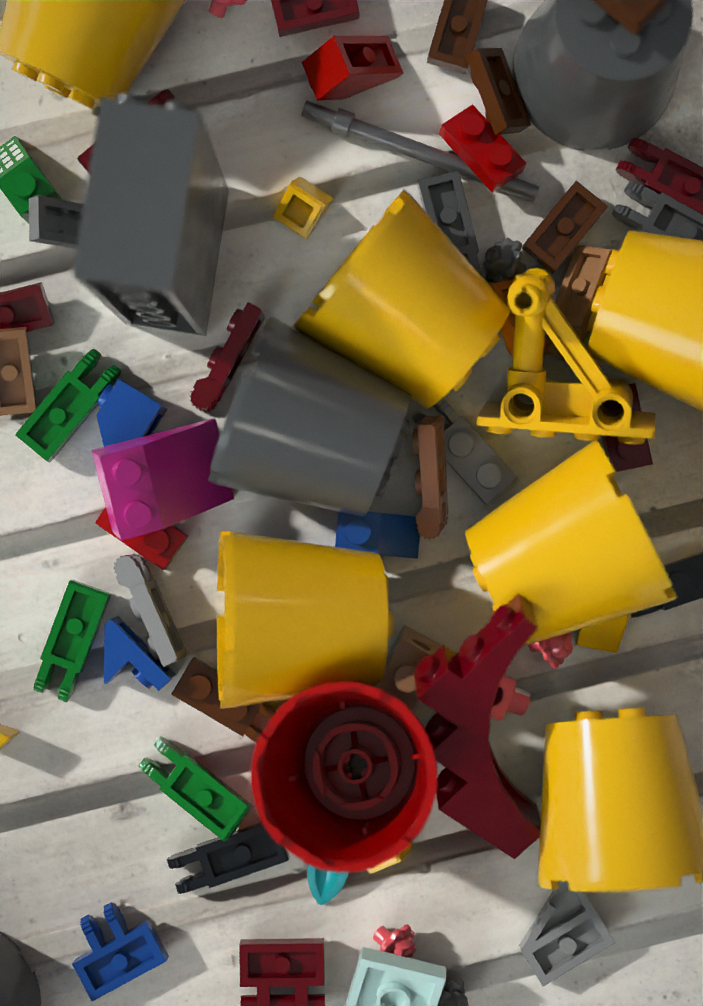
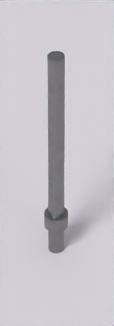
(343, 123)

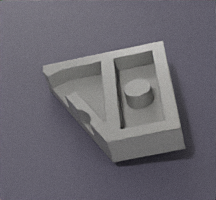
(564, 934)

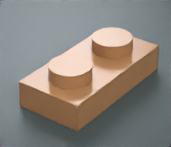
(16, 373)

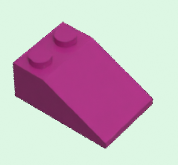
(159, 478)

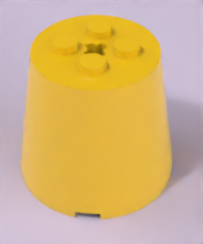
(84, 44)
(408, 306)
(652, 314)
(569, 549)
(297, 617)
(618, 804)

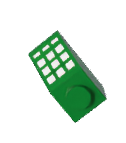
(22, 177)

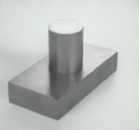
(54, 221)

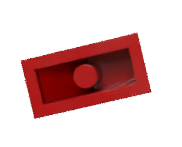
(351, 66)

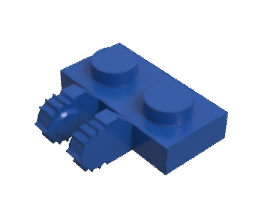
(120, 958)

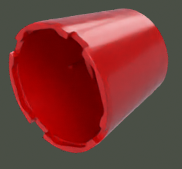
(323, 807)

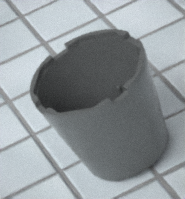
(594, 79)
(310, 426)

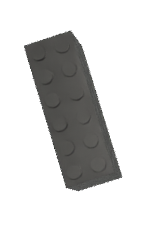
(152, 215)

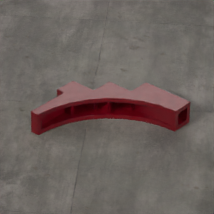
(463, 694)

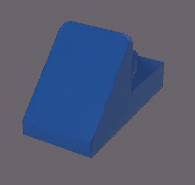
(126, 647)

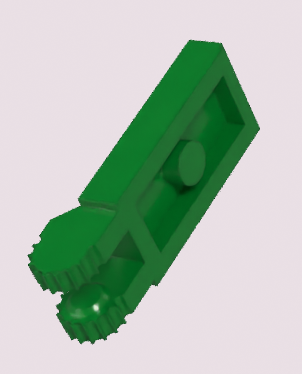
(65, 408)
(72, 636)
(198, 791)

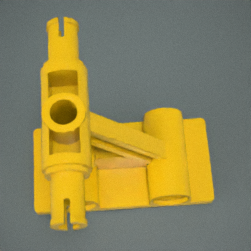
(557, 404)

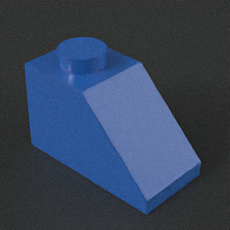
(126, 414)
(379, 533)

